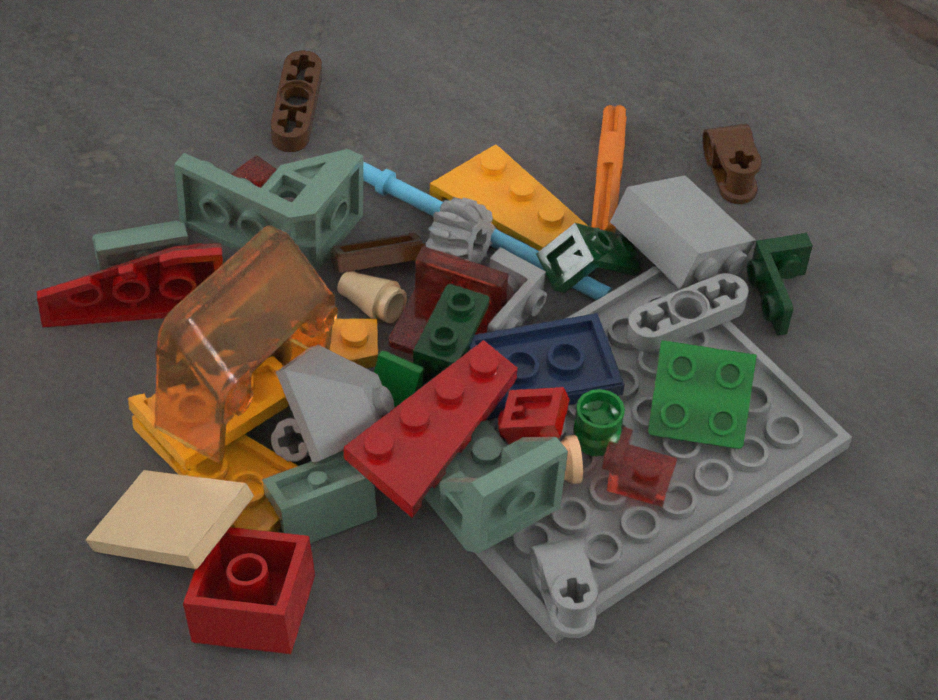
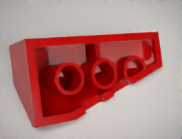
(131, 290)

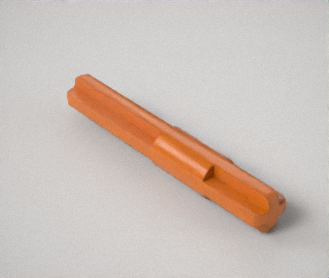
(609, 167)

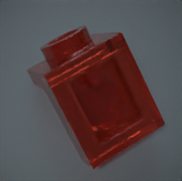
(638, 471)

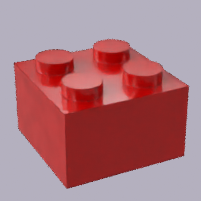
(251, 591)

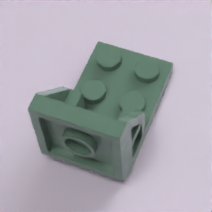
(234, 210)
(499, 487)

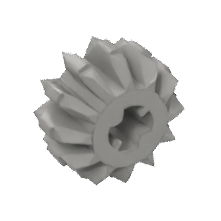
(462, 229)

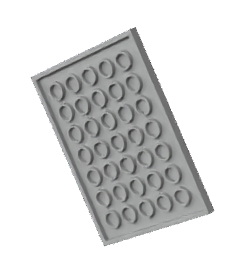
(710, 486)

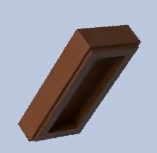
(376, 252)

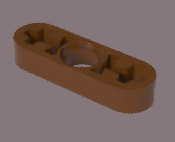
(301, 114)

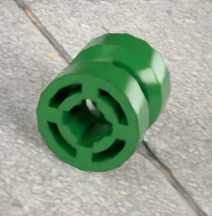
(598, 421)

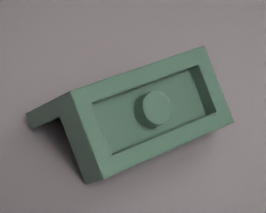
(132, 243)
(321, 498)

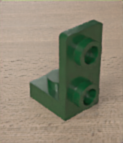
(581, 251)
(772, 262)
(449, 330)

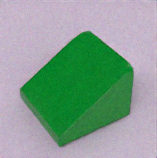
(398, 376)

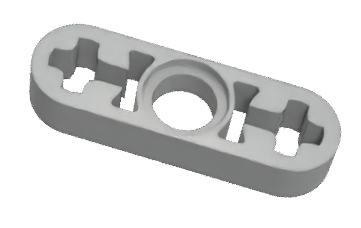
(699, 296)

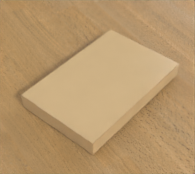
(170, 518)

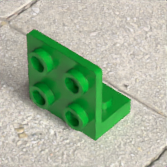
(701, 394)

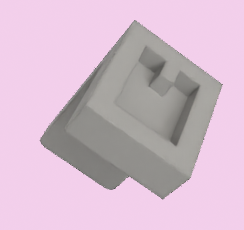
(523, 290)

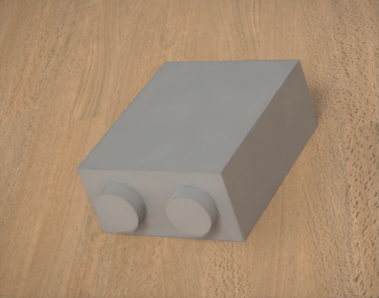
(682, 230)

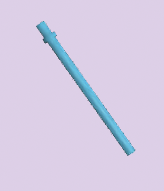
(387, 183)

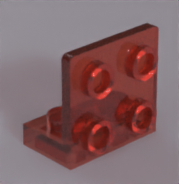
(432, 275)

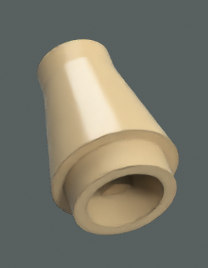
(375, 296)

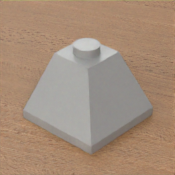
(332, 399)

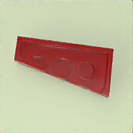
(422, 435)

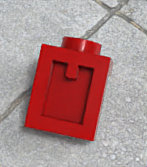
(533, 413)

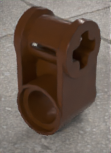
(733, 161)

